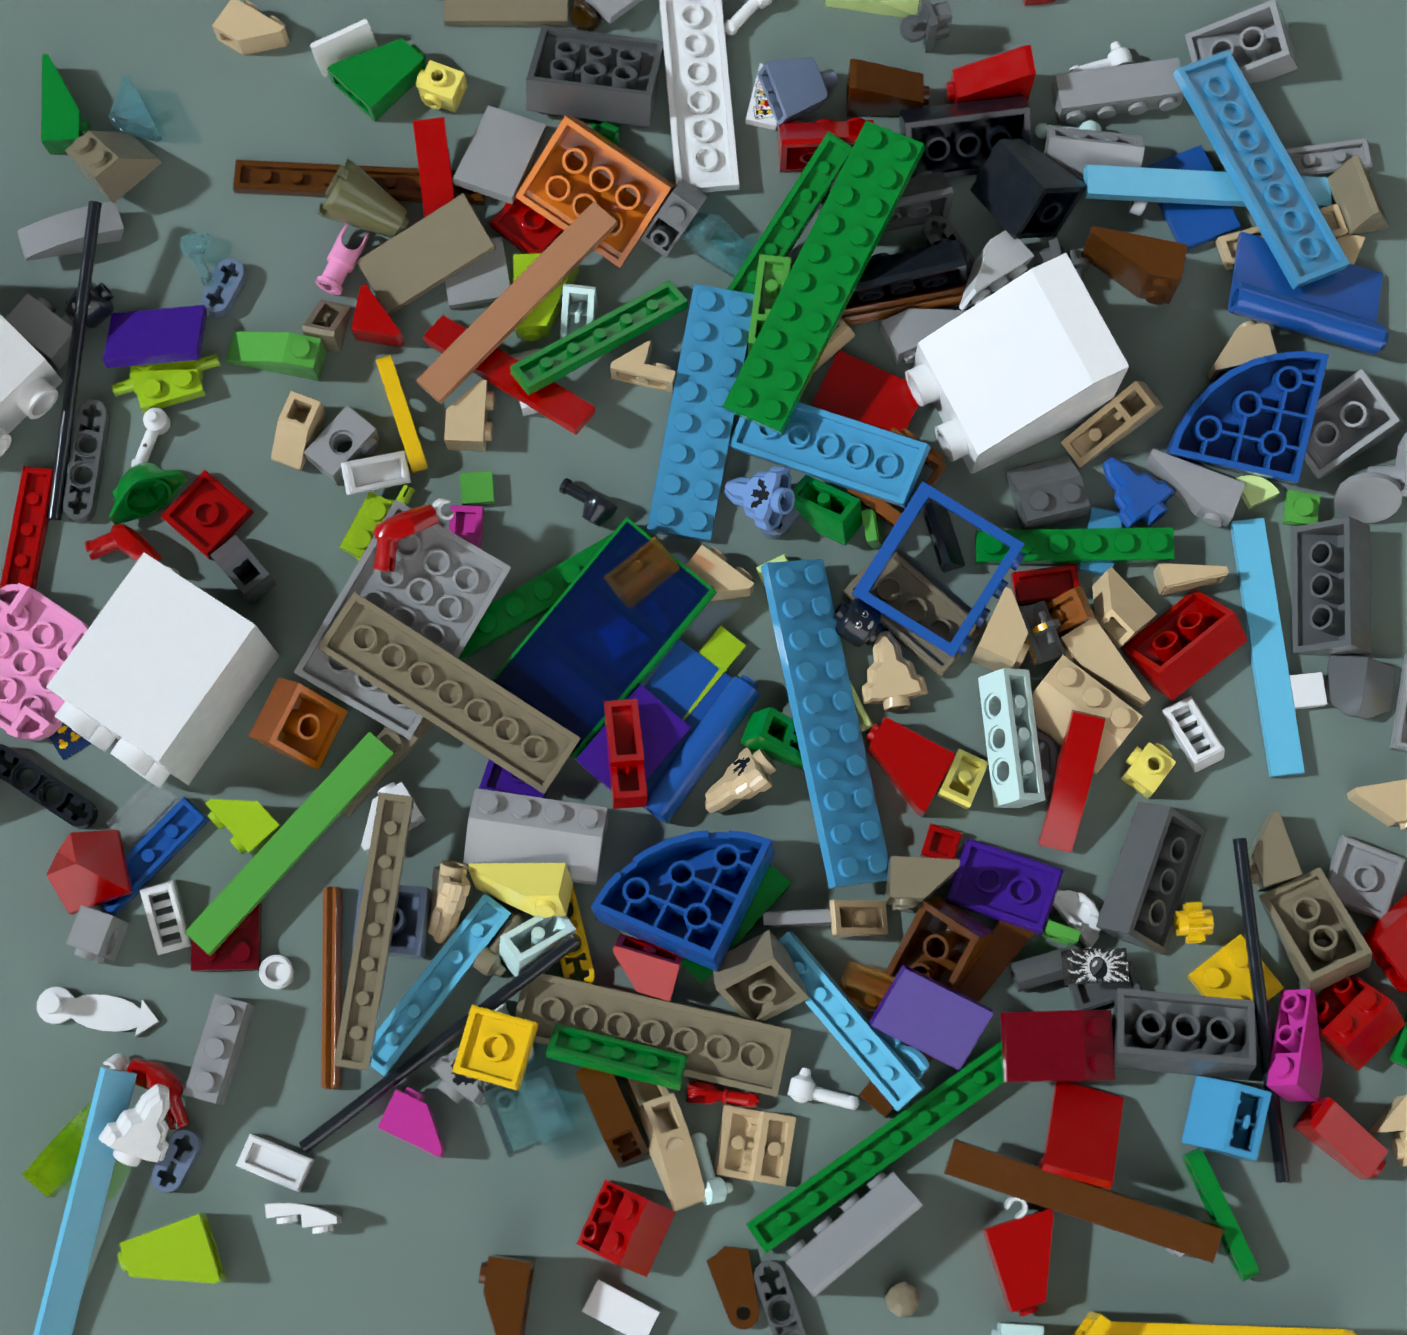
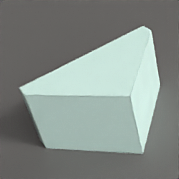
(578, 307)

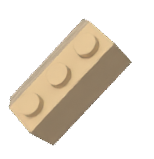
(1071, 689)

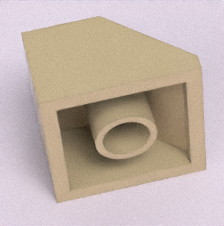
(1004, 636)

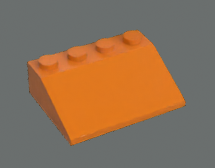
(587, 168)

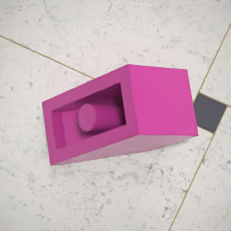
(413, 1121)

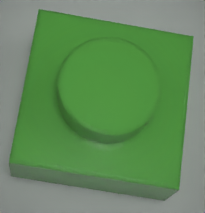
(1300, 508)

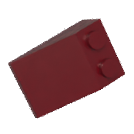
(1057, 1046)

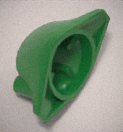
(144, 491)

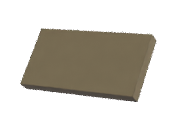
(506, 12)
(426, 254)
(924, 603)

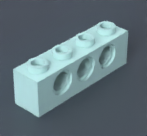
(1011, 738)

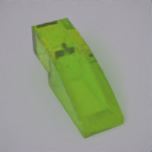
(58, 1160)

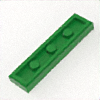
(769, 891)
(617, 1056)

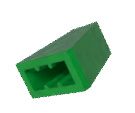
(378, 76)

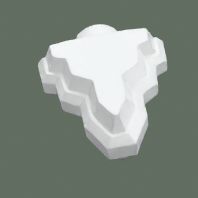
(140, 1130)

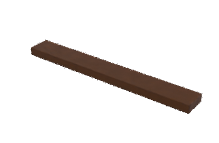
(315, 178)
(998, 954)
(1084, 1201)

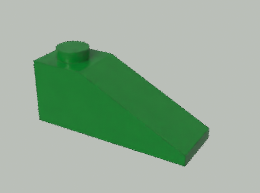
(59, 113)
(774, 735)

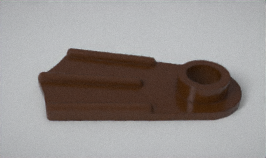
(735, 1284)

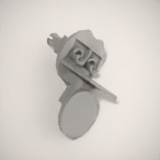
(1377, 492)

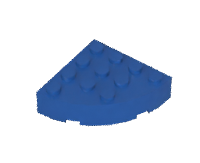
(1254, 417)
(688, 893)

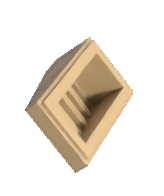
(1183, 577)

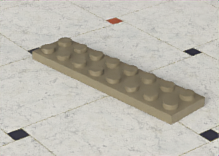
(448, 692)
(717, 1044)

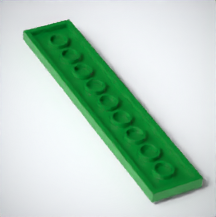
(824, 277)

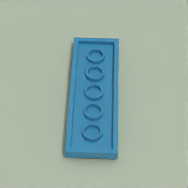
(838, 452)

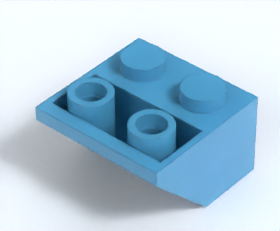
(1226, 1118)

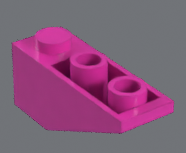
(1296, 1048)

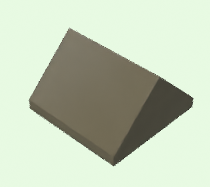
(1357, 198)

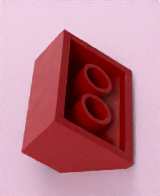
(800, 140)
(1185, 643)

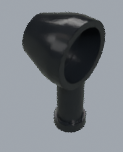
(595, 508)

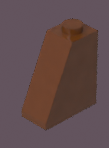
(883, 90)
(612, 1115)

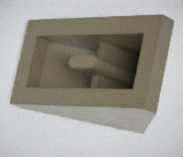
(329, 323)

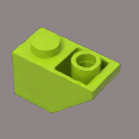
(246, 820)

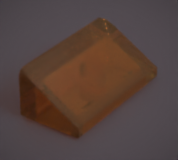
(641, 572)
(865, 986)

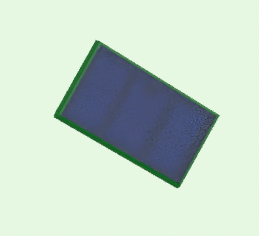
(595, 646)

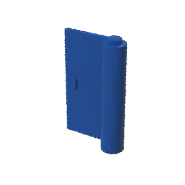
(1330, 309)
(712, 723)

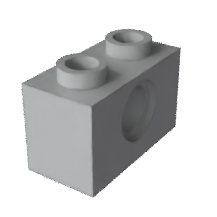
(346, 427)
(97, 935)

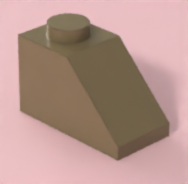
(1272, 855)

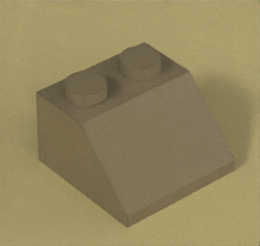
(112, 161)
(915, 880)
(760, 979)

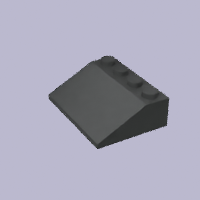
(594, 76)

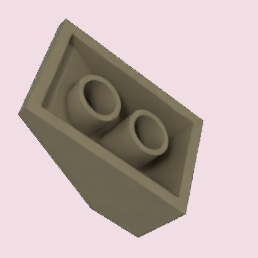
(1316, 931)

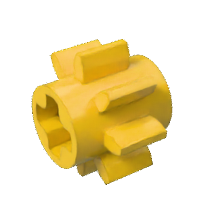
(1193, 922)

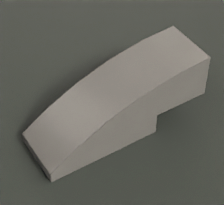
(65, 232)

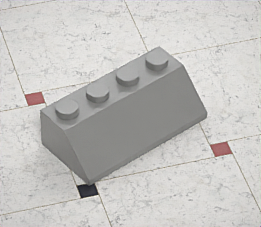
(536, 830)
(853, 1233)

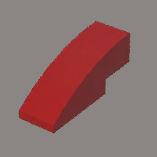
(625, 754)

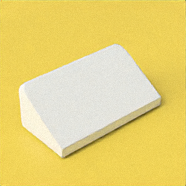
(343, 45)

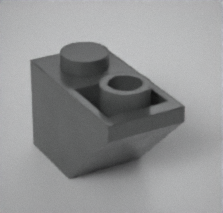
(673, 217)
(243, 569)

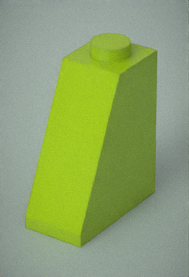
(543, 318)
(175, 1252)

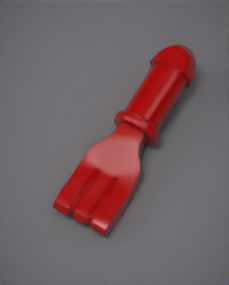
(708, 1095)

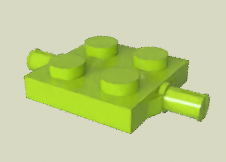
(166, 383)
(370, 514)

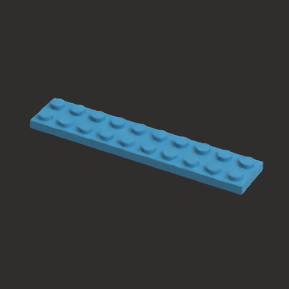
(826, 723)

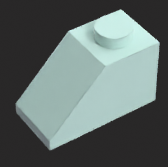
(533, 940)

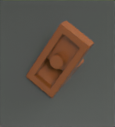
(1070, 609)

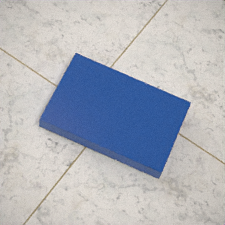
(1194, 222)

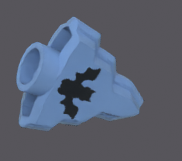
(763, 496)

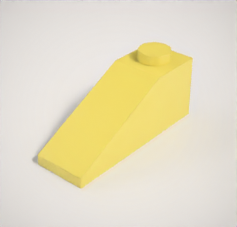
(530, 887)

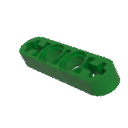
(1220, 1214)

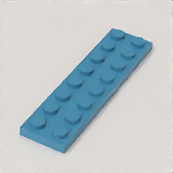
(1261, 169)
(697, 423)

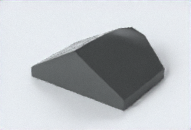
(1359, 685)

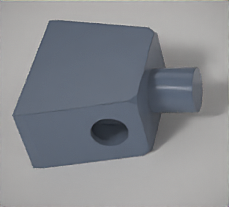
(795, 87)

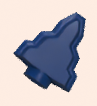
(1137, 494)

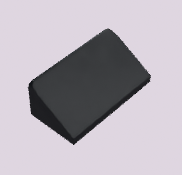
(943, 537)

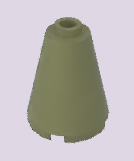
(362, 202)

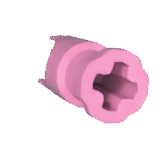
(340, 263)

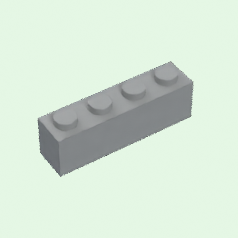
(1116, 90)

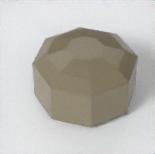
(902, 1299)

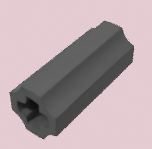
(1038, 970)

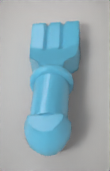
(909, 1055)

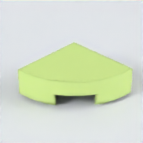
(1257, 490)

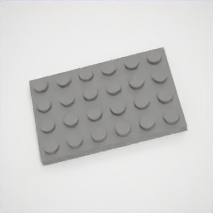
(436, 590)

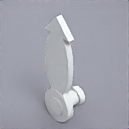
(95, 1011)

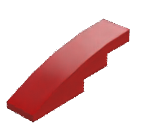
(1071, 781)

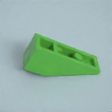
(770, 279)
(278, 353)

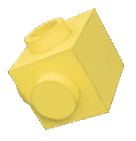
(441, 86)
(1148, 768)

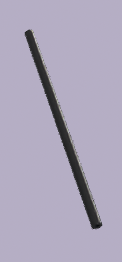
(74, 360)
(1261, 1006)
(436, 1045)

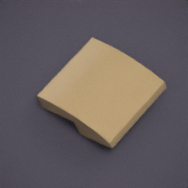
(754, 1145)

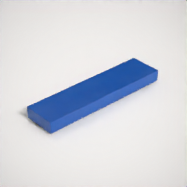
(158, 848)

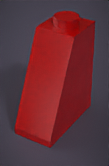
(994, 77)
(909, 762)
(1389, 944)
(1342, 1138)
(1022, 1259)

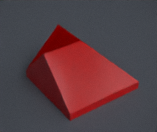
(90, 869)

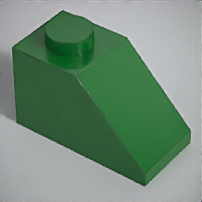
(828, 509)

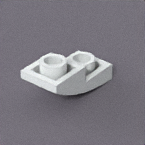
(311, 1216)

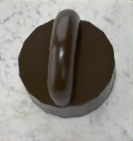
(584, 16)

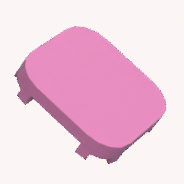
(33, 646)

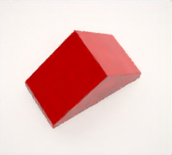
(373, 323)

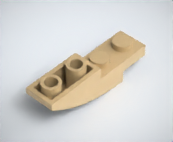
(669, 1143)

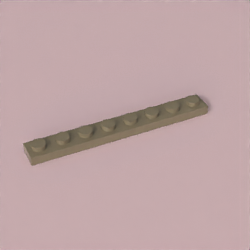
(374, 932)

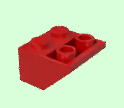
(1356, 1020)
(625, 1228)

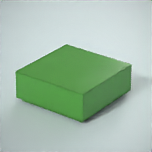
(477, 488)
(872, 528)
(1061, 933)

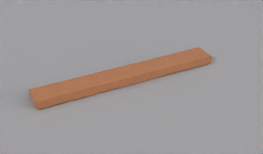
(516, 303)

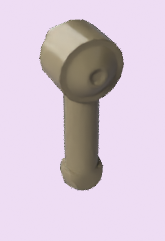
(489, 960)

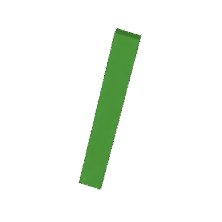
(289, 844)

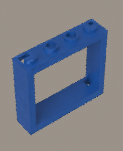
(893, 541)

